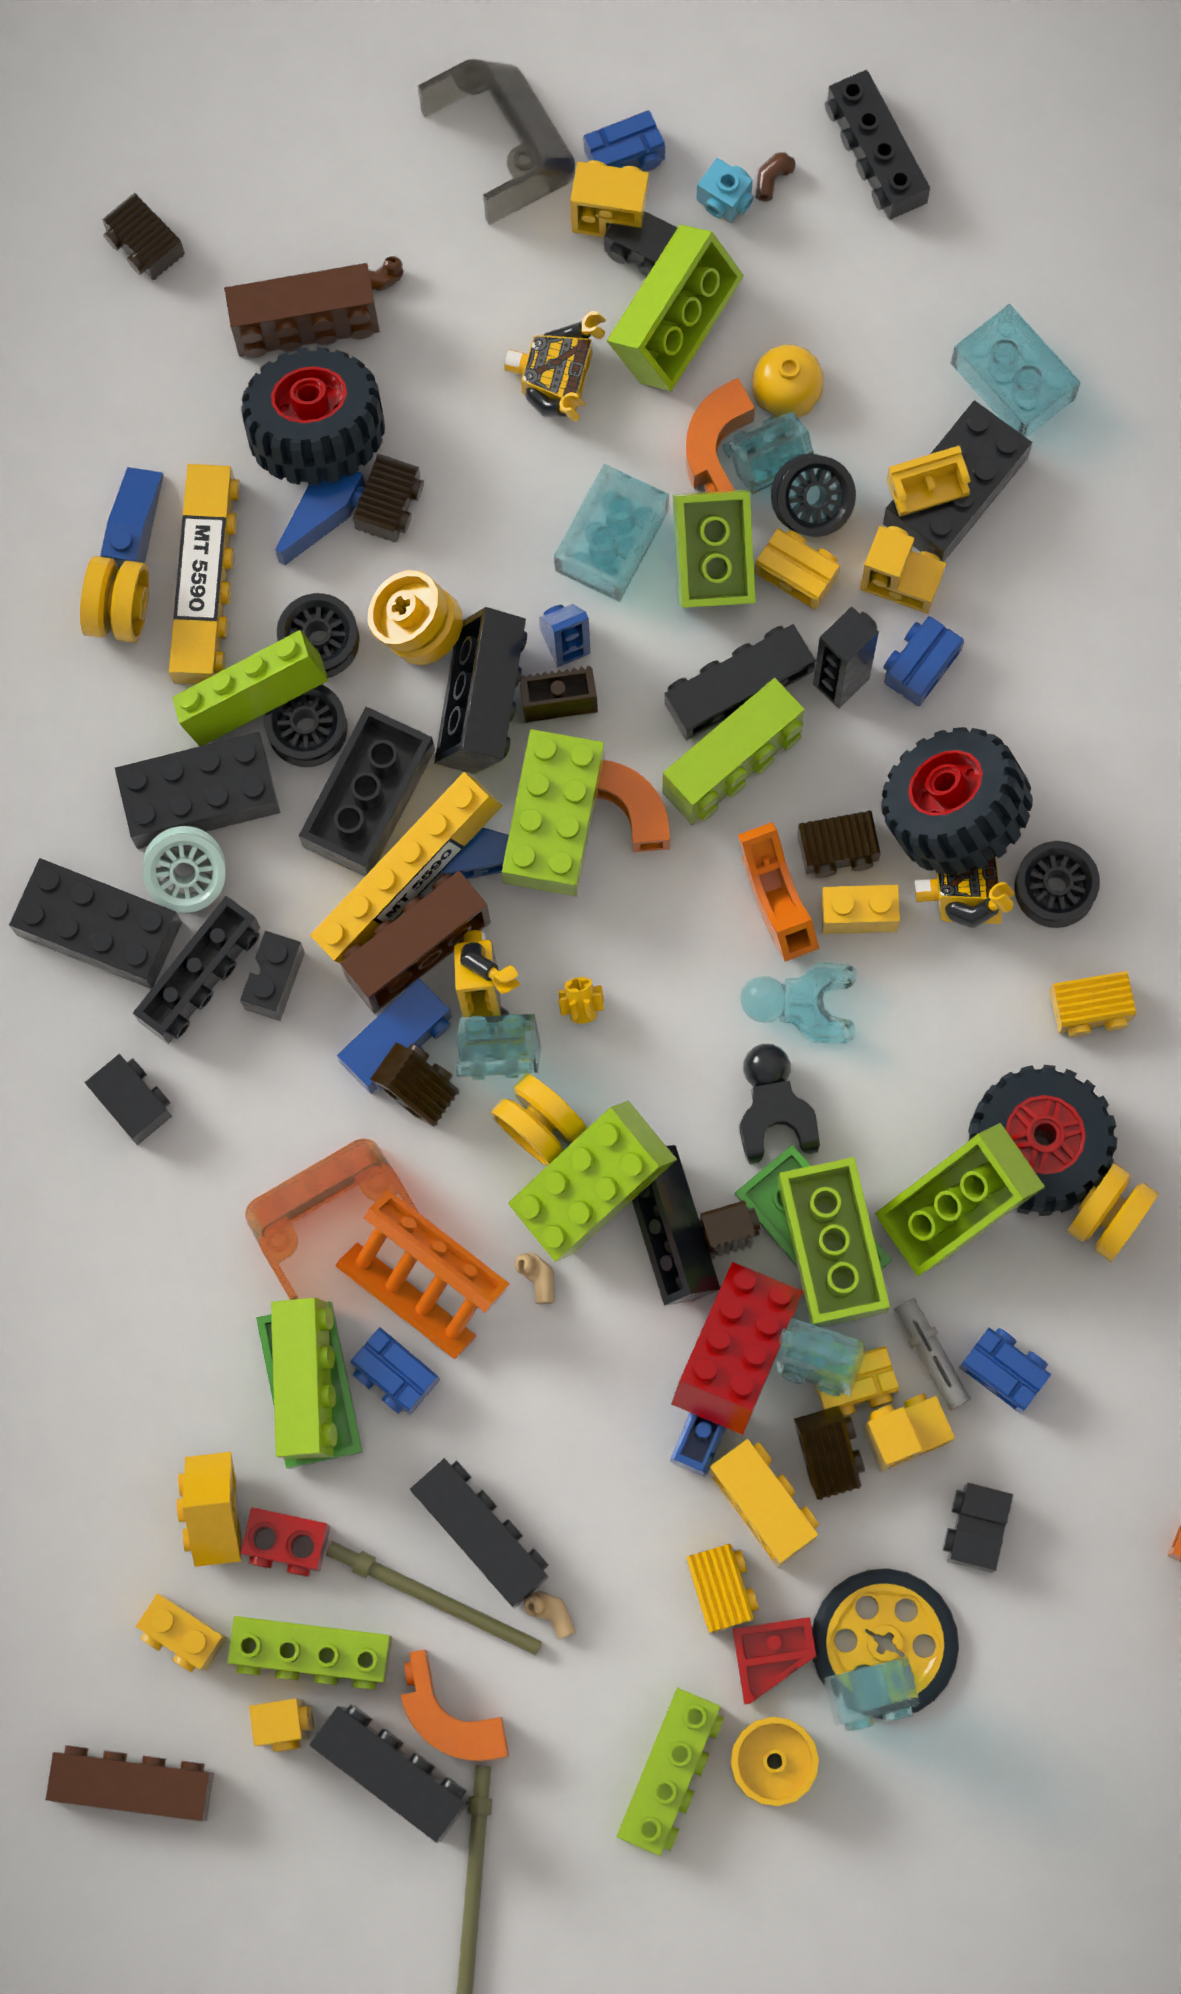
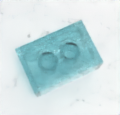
(1015, 371)
(611, 532)
(871, 1692)

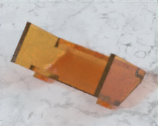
(274, 1211)

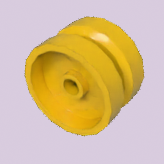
(114, 599)
(415, 617)
(542, 1115)
(1112, 1212)
(797, 1756)

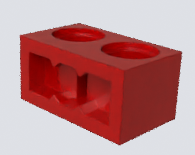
(287, 1531)

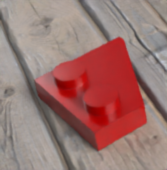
(771, 1653)

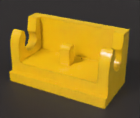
(928, 481)

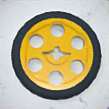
(887, 1588)

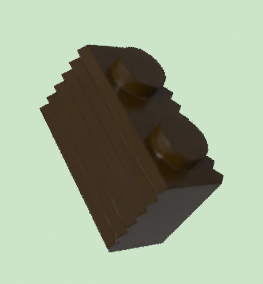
(143, 237)
(387, 498)
(558, 694)
(839, 844)
(415, 1083)
(729, 1228)
(829, 1453)

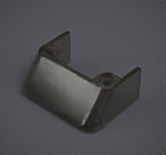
(540, 161)

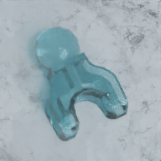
(801, 1001)

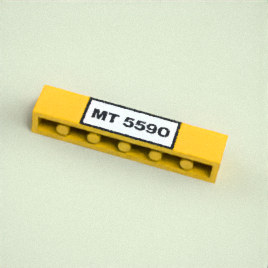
(203, 573)
(408, 866)

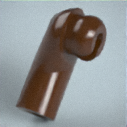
(778, 164)
(387, 274)

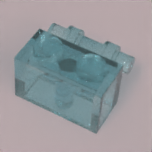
(766, 449)
(498, 1046)
(819, 1357)

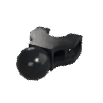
(774, 1103)

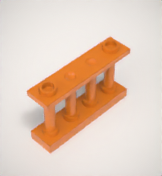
(439, 1254)

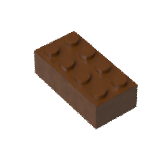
(302, 310)
(414, 941)

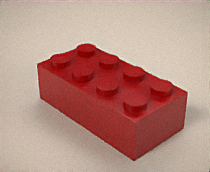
(736, 1348)

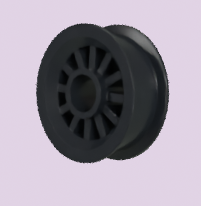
(833, 519)
(335, 609)
(323, 750)
(1066, 853)

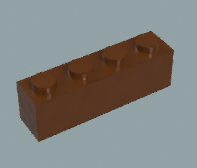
(130, 1785)

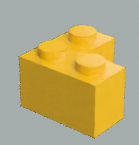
(607, 196)
(900, 573)
(907, 1432)
(210, 1509)

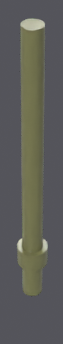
(365, 1565)
(479, 1807)

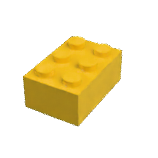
(764, 1501)

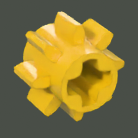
(581, 1000)

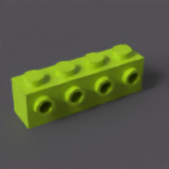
(250, 688)
(303, 1379)
(309, 1650)
(668, 1772)

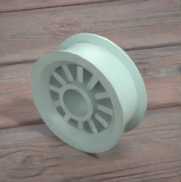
(204, 894)

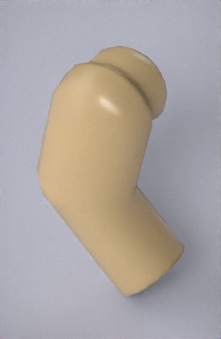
(540, 1274)
(551, 1609)

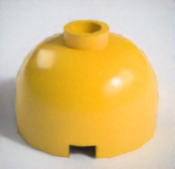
(787, 381)

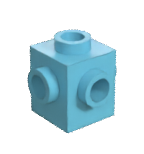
(725, 190)

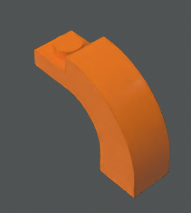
(714, 419)
(639, 803)
(775, 892)
(457, 1738)

